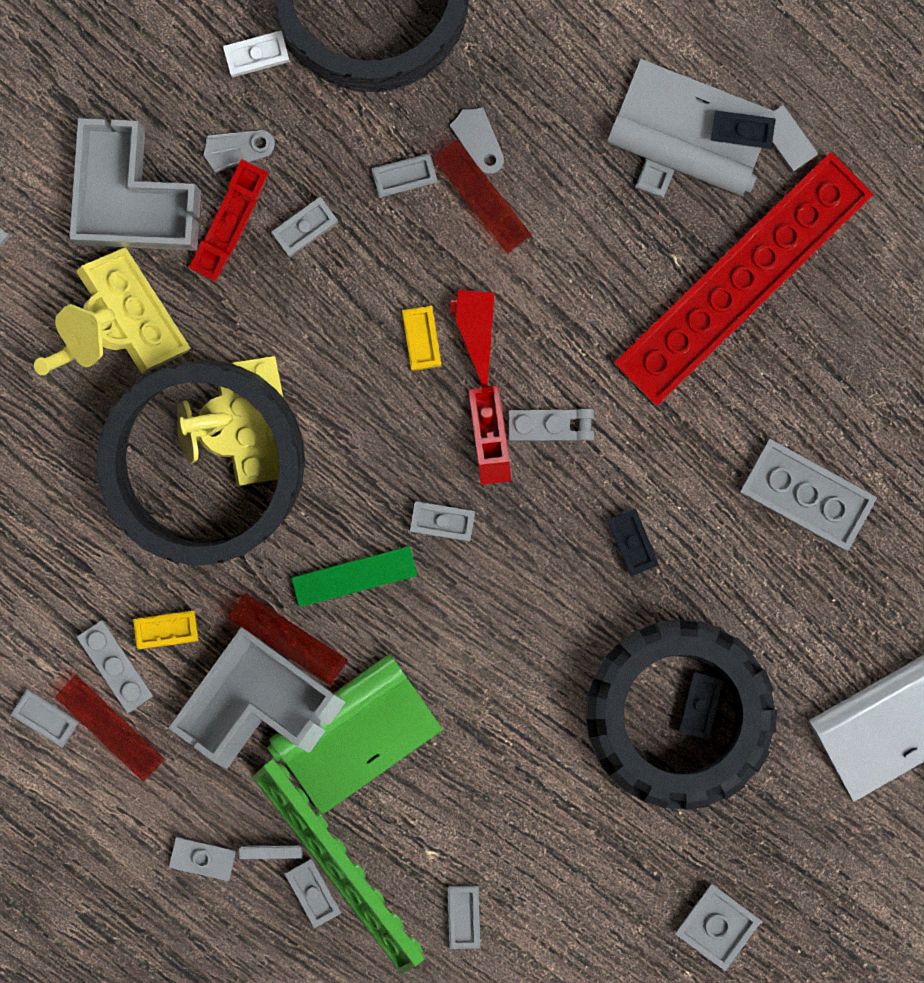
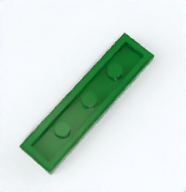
(354, 577)

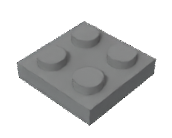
(718, 927)

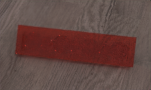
(482, 197)
(288, 639)
(110, 728)

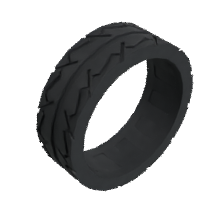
(373, 74)
(128, 510)

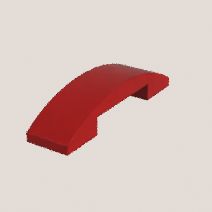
(230, 220)

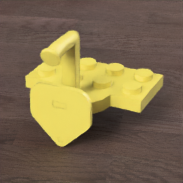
(126, 309)
(242, 429)

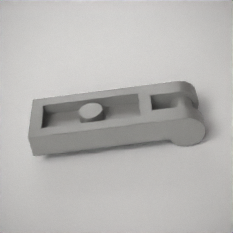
(550, 425)

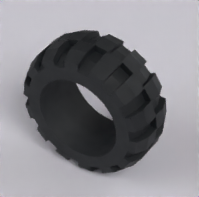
(753, 724)

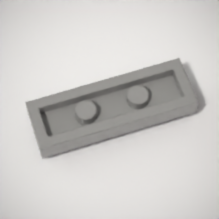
(115, 666)

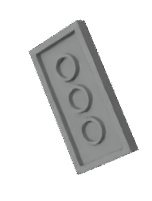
(808, 495)

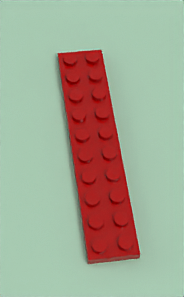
(743, 279)

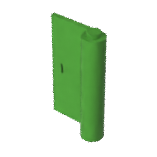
(379, 719)

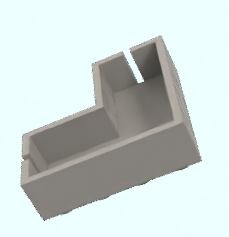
(114, 204)
(252, 686)

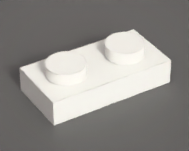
(256, 54)

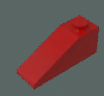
(474, 324)
(489, 435)

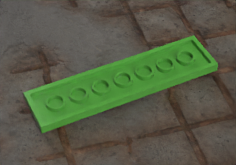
(344, 875)

